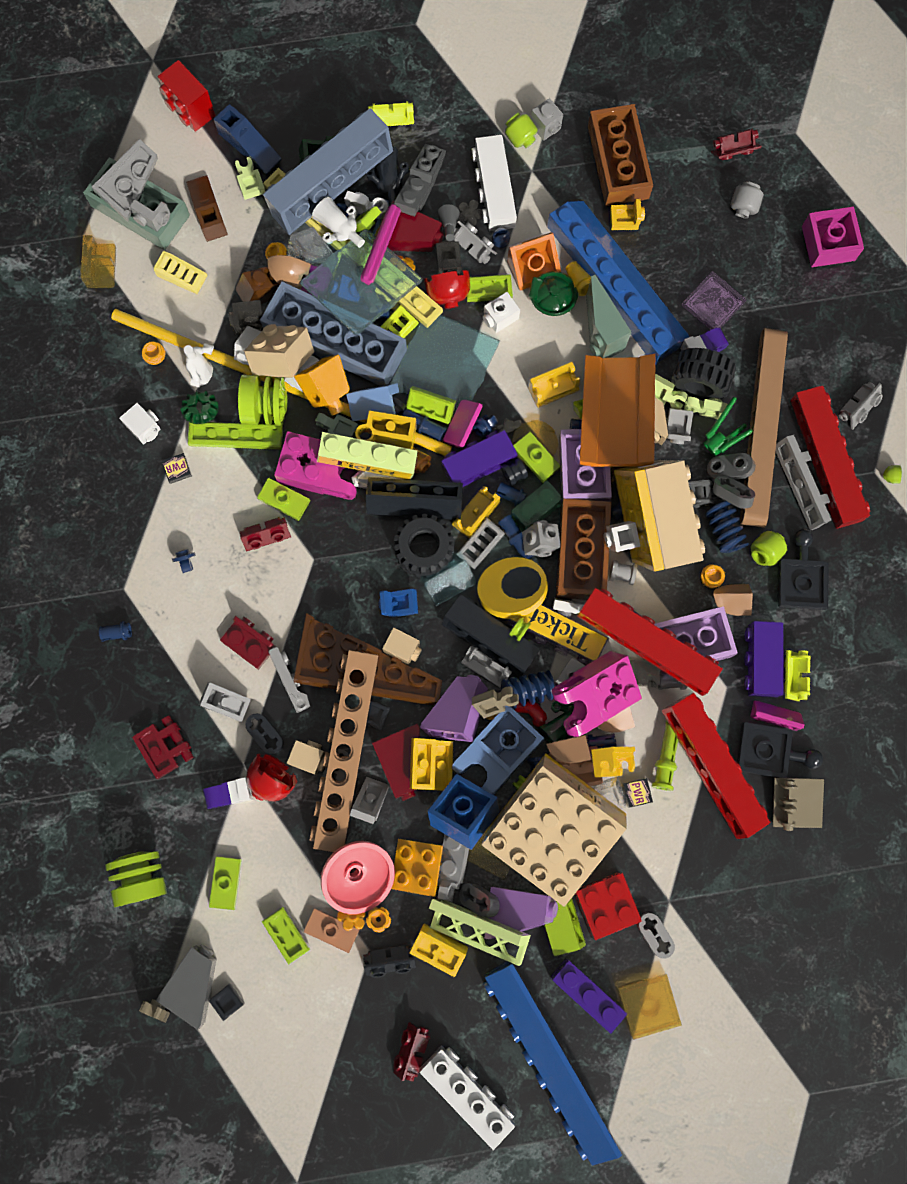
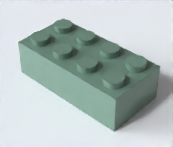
(150, 197)

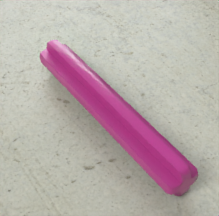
(380, 244)

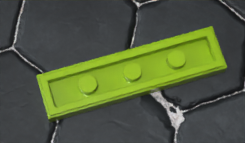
(235, 435)

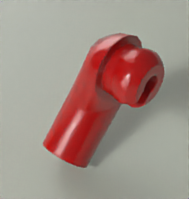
(535, 711)

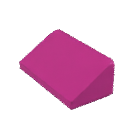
(462, 423)
(777, 716)

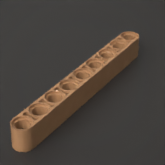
(765, 423)

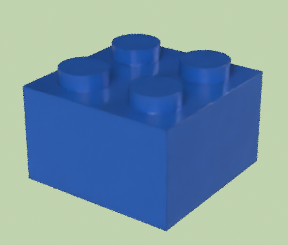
(463, 811)

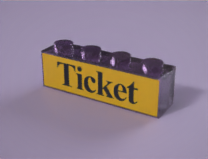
(564, 634)

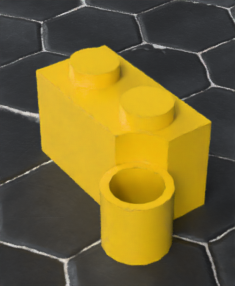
(389, 429)

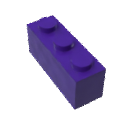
(479, 458)
(764, 659)
(588, 995)

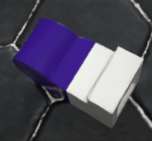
(710, 340)
(227, 793)

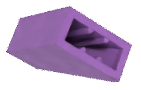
(453, 714)
(523, 909)

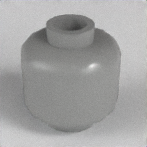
(747, 199)

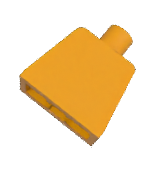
(324, 383)

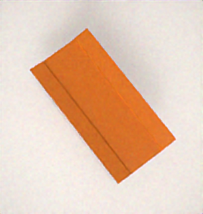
(618, 412)

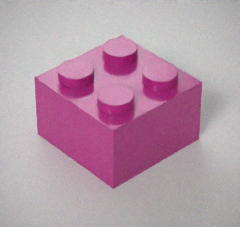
(832, 236)

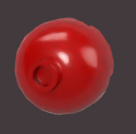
(448, 288)
(269, 779)

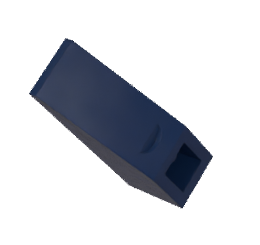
(246, 139)

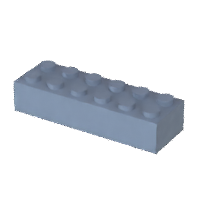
(329, 170)
(370, 354)

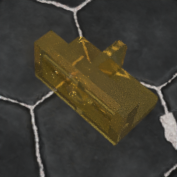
(98, 263)

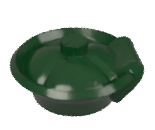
(553, 293)

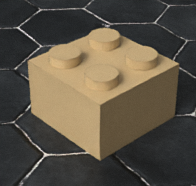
(279, 351)

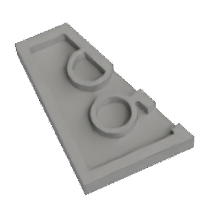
(126, 178)

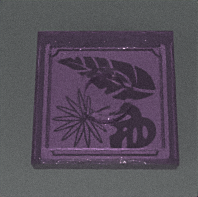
(714, 302)

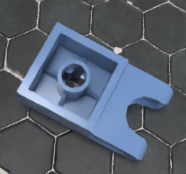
(493, 755)

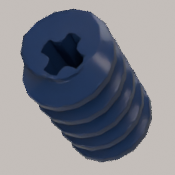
(725, 528)
(531, 686)

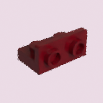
(248, 642)

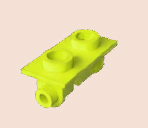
(395, 113)
(795, 685)

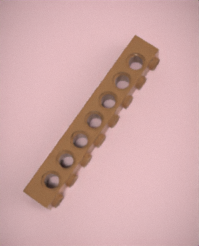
(333, 839)

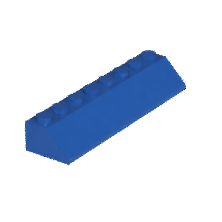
(599, 255)
(552, 1065)

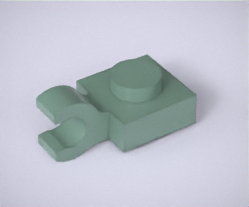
(337, 426)

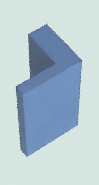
(372, 399)

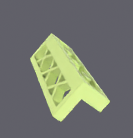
(479, 923)

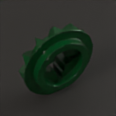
(208, 411)

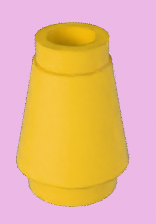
(579, 277)

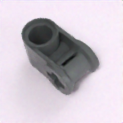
(702, 493)

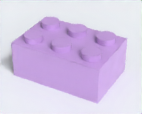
(580, 480)
(706, 631)

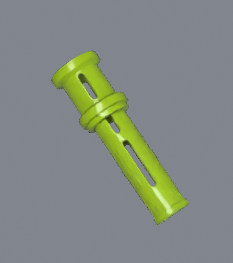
(666, 764)

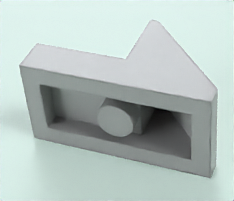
(224, 701)
(369, 800)

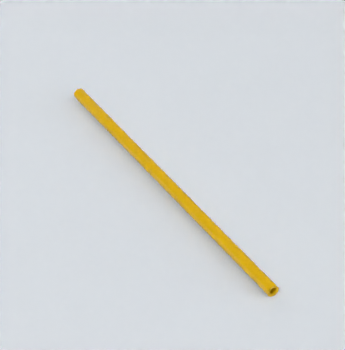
(227, 360)

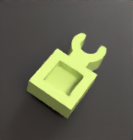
(249, 180)
(665, 392)
(709, 407)

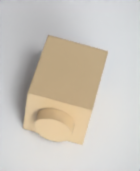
(402, 646)

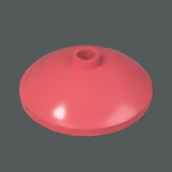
(366, 886)

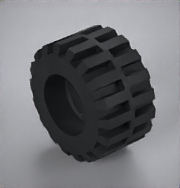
(703, 373)
(418, 527)

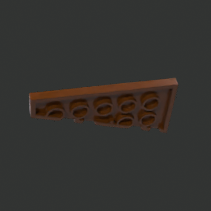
(321, 662)

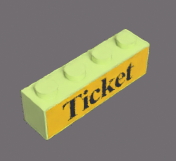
(367, 456)

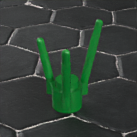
(718, 442)

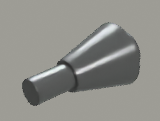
(448, 216)

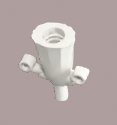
(334, 219)
(197, 365)

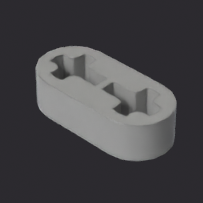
(650, 938)

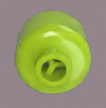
(521, 130)
(768, 548)

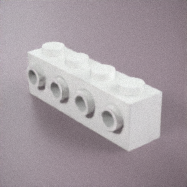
(467, 1097)

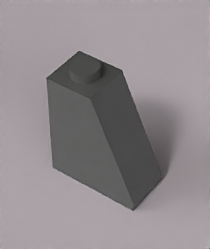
(190, 987)

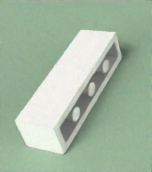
(495, 182)

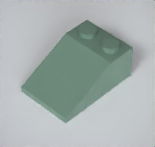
(606, 326)

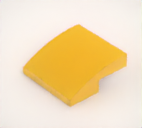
(431, 764)

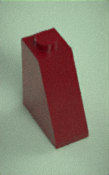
(415, 233)
(395, 758)

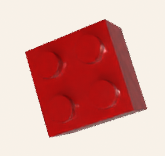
(186, 96)
(607, 906)

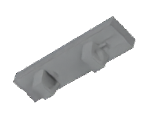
(802, 482)

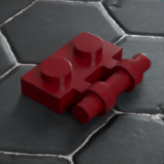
(156, 751)

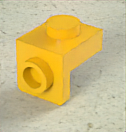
(627, 216)

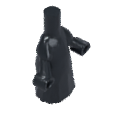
(389, 180)

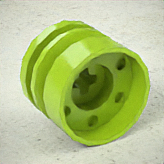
(265, 400)
(135, 878)

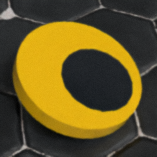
(512, 587)

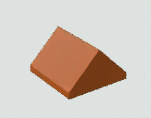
(532, 259)

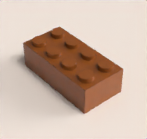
(620, 155)
(582, 548)

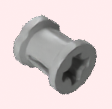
(623, 572)

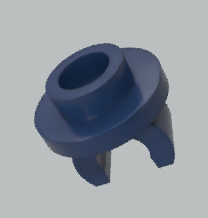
(484, 424)
(184, 560)

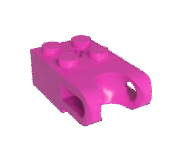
(314, 475)
(598, 692)

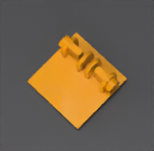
(417, 867)

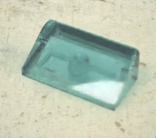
(450, 582)

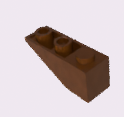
(206, 208)
(257, 285)

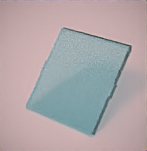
(349, 299)
(446, 360)

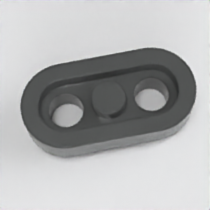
(729, 466)

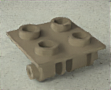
(798, 803)

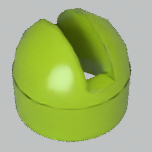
(893, 474)

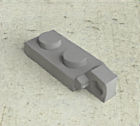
(280, 661)
(451, 868)

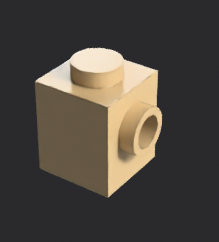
(307, 757)

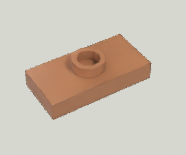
(330, 930)

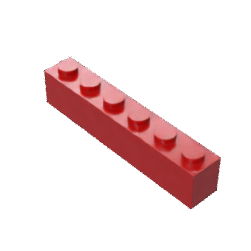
(830, 456)
(650, 642)
(716, 766)

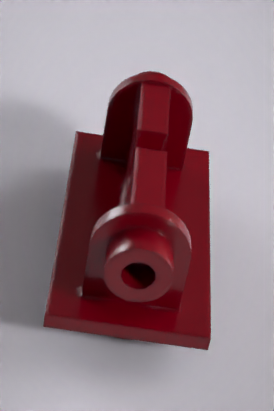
(744, 145)
(255, 537)
(406, 1063)

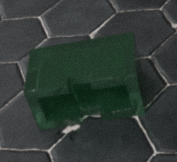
(536, 506)

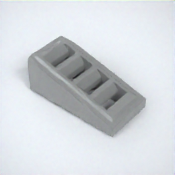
(480, 531)

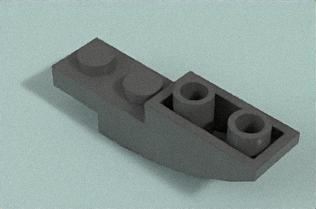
(421, 180)

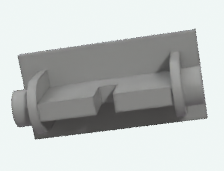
(481, 247)
(868, 397)
(485, 666)

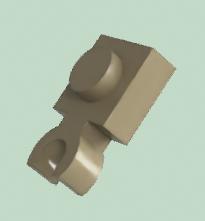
(492, 703)
(155, 1010)

